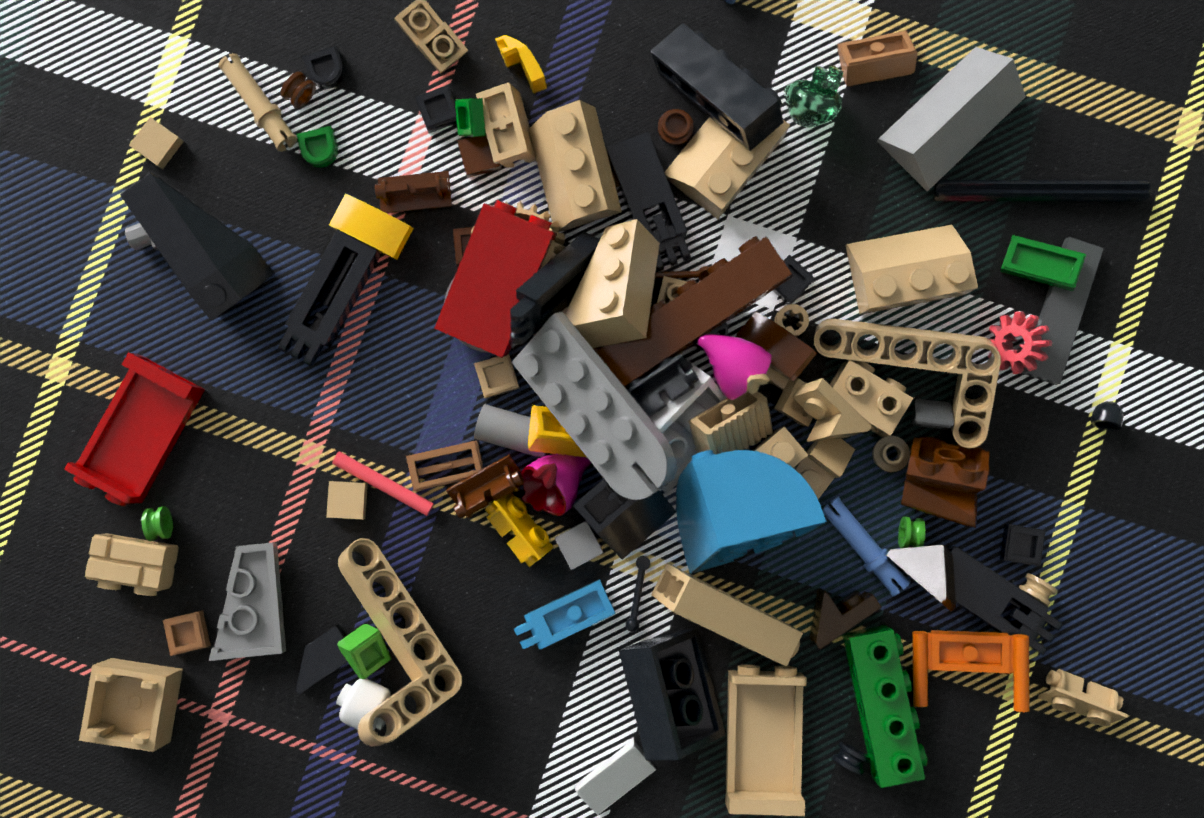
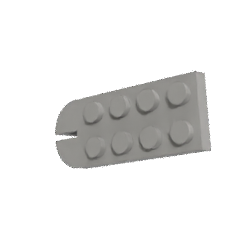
(596, 410)

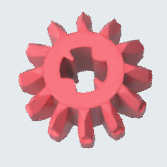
(1020, 327)

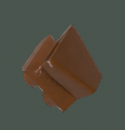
(945, 480)

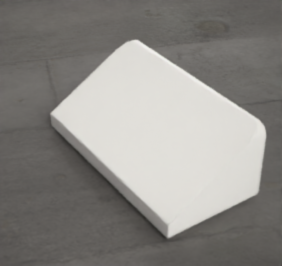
(614, 777)

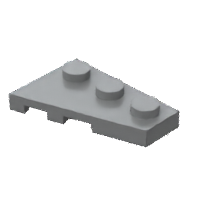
(253, 606)

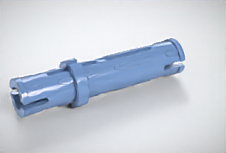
(865, 547)

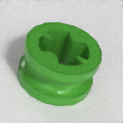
(157, 523)
(911, 532)

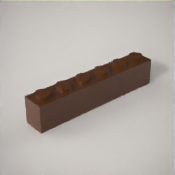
(699, 309)

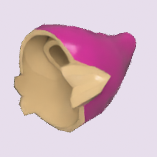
(736, 364)

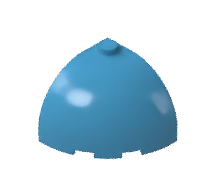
(740, 504)

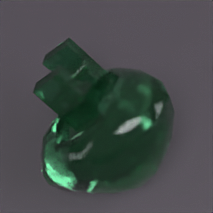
(815, 100)

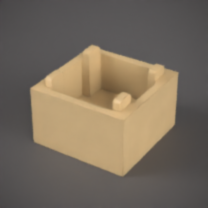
(131, 704)

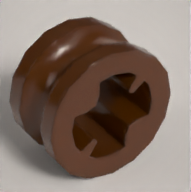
(298, 90)

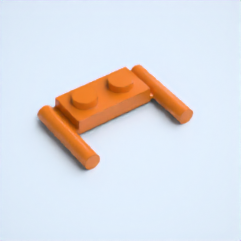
(971, 653)

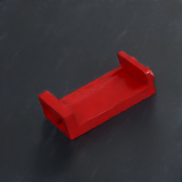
(495, 263)
(136, 431)

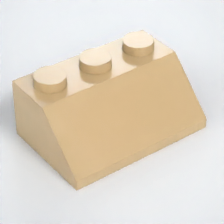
(574, 165)
(718, 167)
(910, 269)

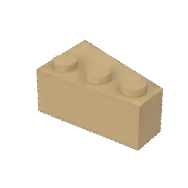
(617, 287)

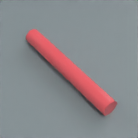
(383, 483)

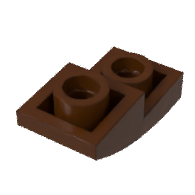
(788, 352)

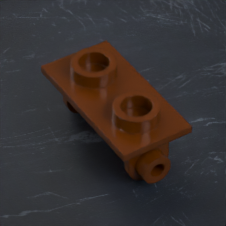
(414, 192)
(486, 485)

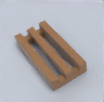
(415, 473)

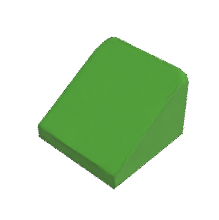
(364, 650)

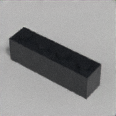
(718, 86)

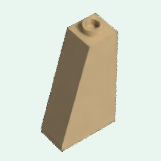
(726, 615)

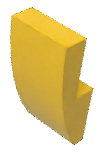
(371, 226)

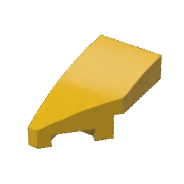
(517, 52)

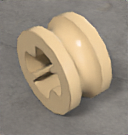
(793, 310)
(1038, 589)

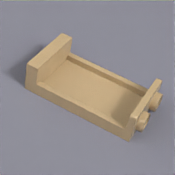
(764, 741)

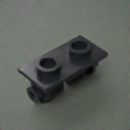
(672, 375)

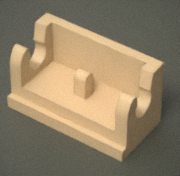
(506, 125)

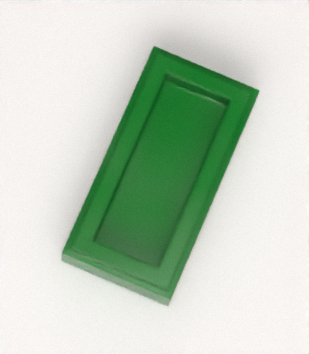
(1043, 263)

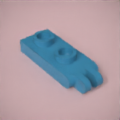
(566, 616)

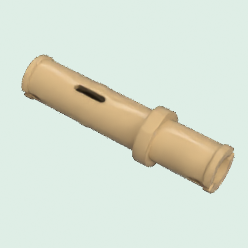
(265, 113)

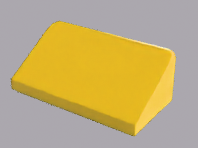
(548, 434)

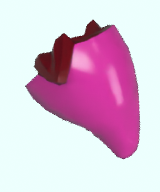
(553, 482)

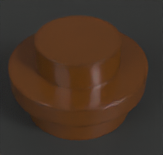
(675, 127)

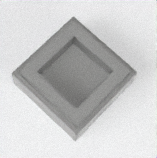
(579, 545)

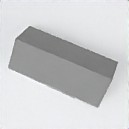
(954, 115)

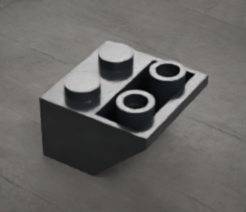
(621, 520)

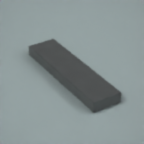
(1063, 314)

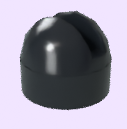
(1107, 416)

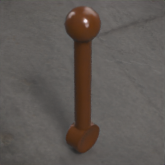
(701, 274)

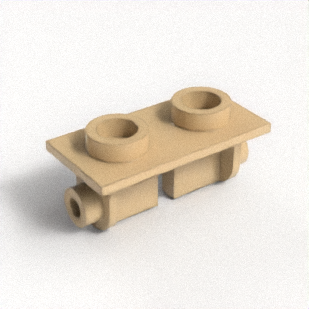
(1098, 704)

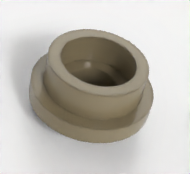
(880, 458)

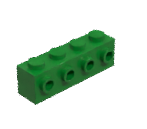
(884, 706)

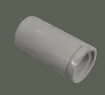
(504, 429)

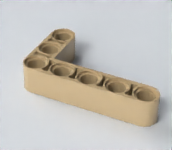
(922, 357)
(400, 641)

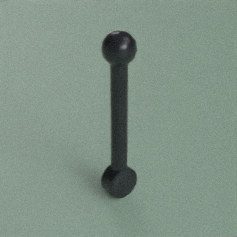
(642, 564)

